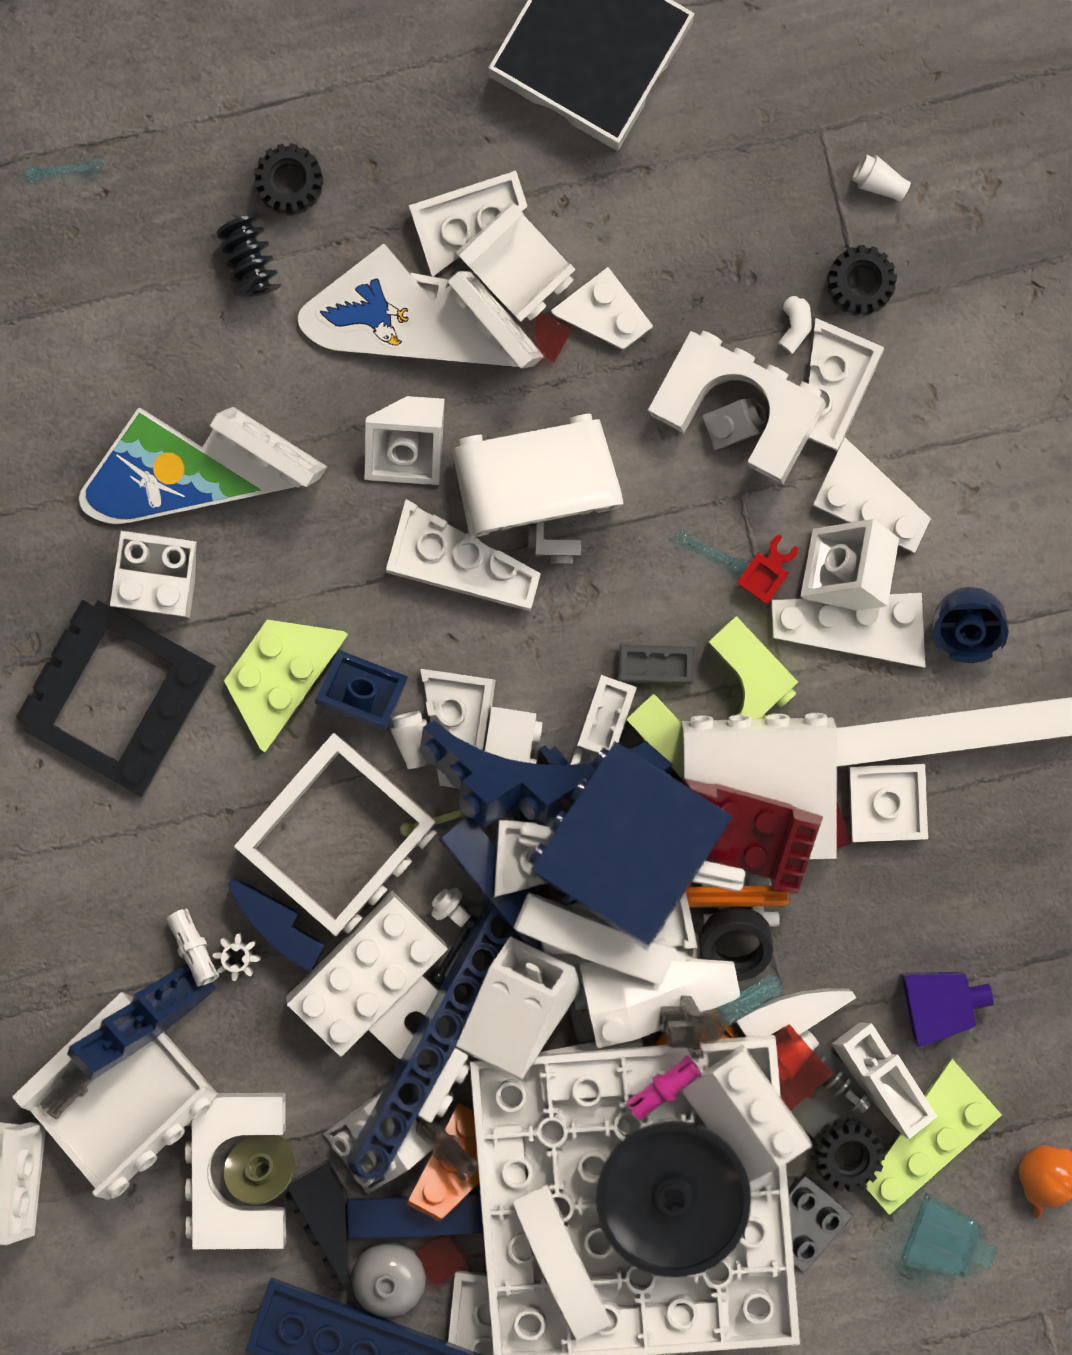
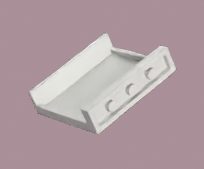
(773, 759)
(126, 1109)

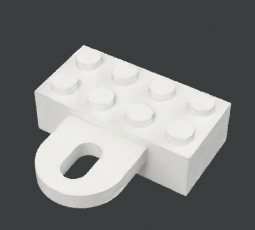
(373, 981)

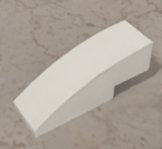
(799, 1009)
(884, 1079)

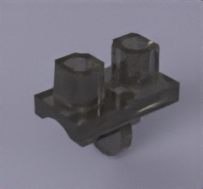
(689, 1026)

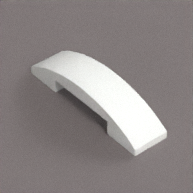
(561, 1262)

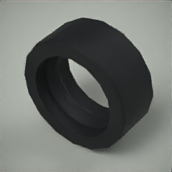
(743, 920)

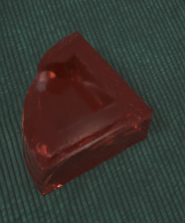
(550, 336)

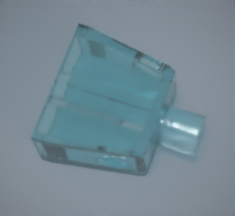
(946, 1240)

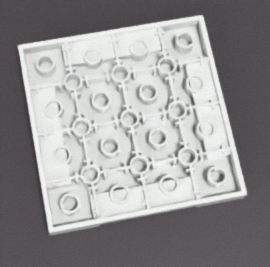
(559, 1133)

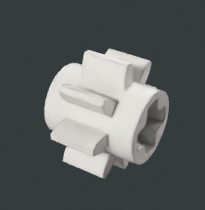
(237, 967)

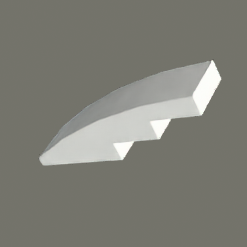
(604, 719)
(592, 938)

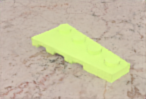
(961, 1117)

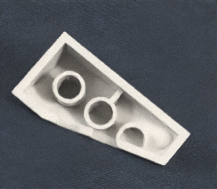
(629, 1006)

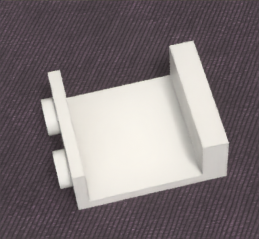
(517, 263)

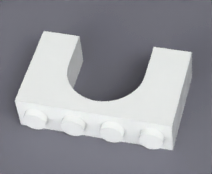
(707, 364)
(215, 1219)

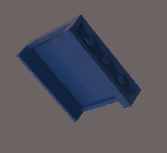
(629, 843)

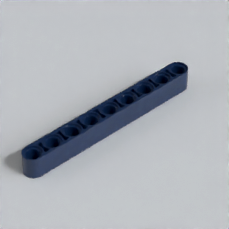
(427, 1039)

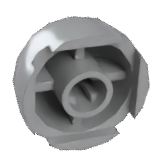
(388, 1279)

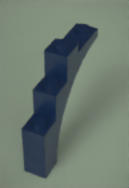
(498, 785)

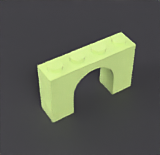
(762, 683)

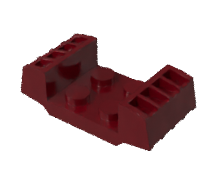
(763, 835)

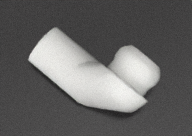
(800, 322)

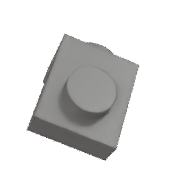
(735, 422)
(559, 550)

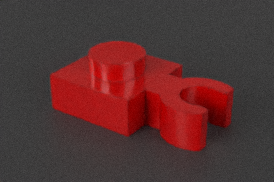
(764, 574)

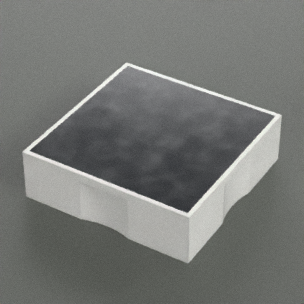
(591, 58)

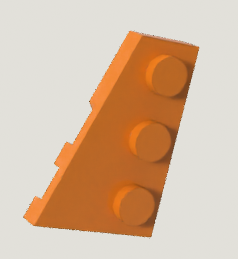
(438, 1186)

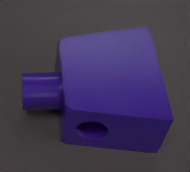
(942, 1004)

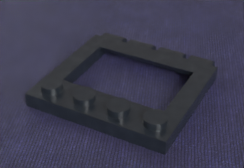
(161, 721)

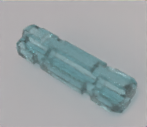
(751, 999)

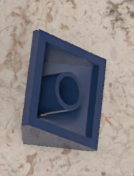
(361, 690)

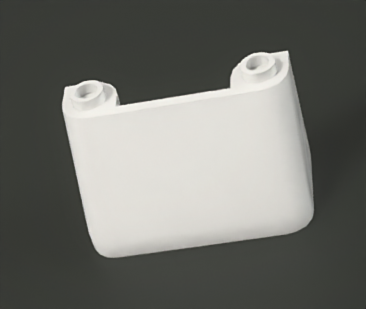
(536, 476)

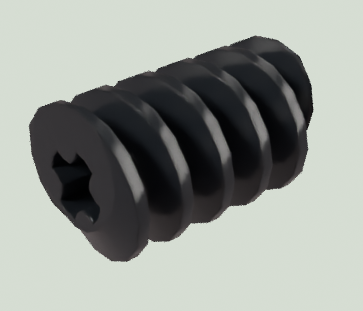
(246, 256)

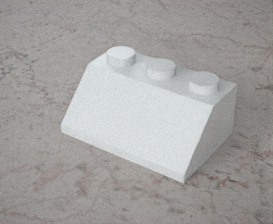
(747, 1113)

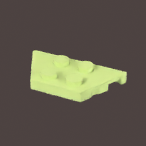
(279, 673)

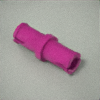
(664, 1087)

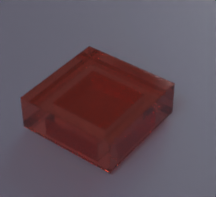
(441, 1258)

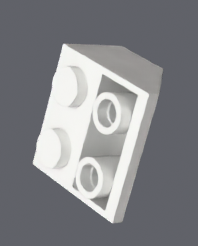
(154, 574)
(346, 1131)

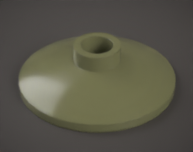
(248, 1161)

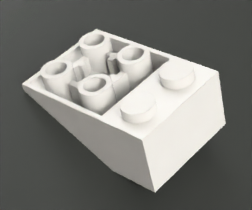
(518, 1008)

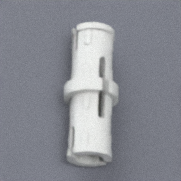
(192, 947)

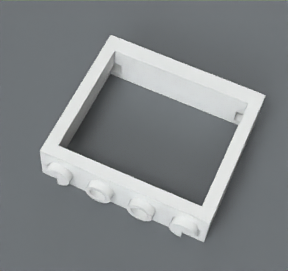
(291, 794)

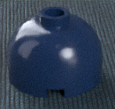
(970, 625)

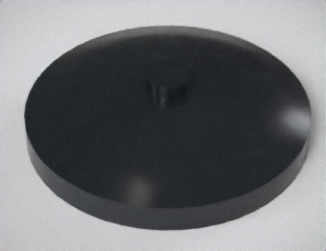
(673, 1199)

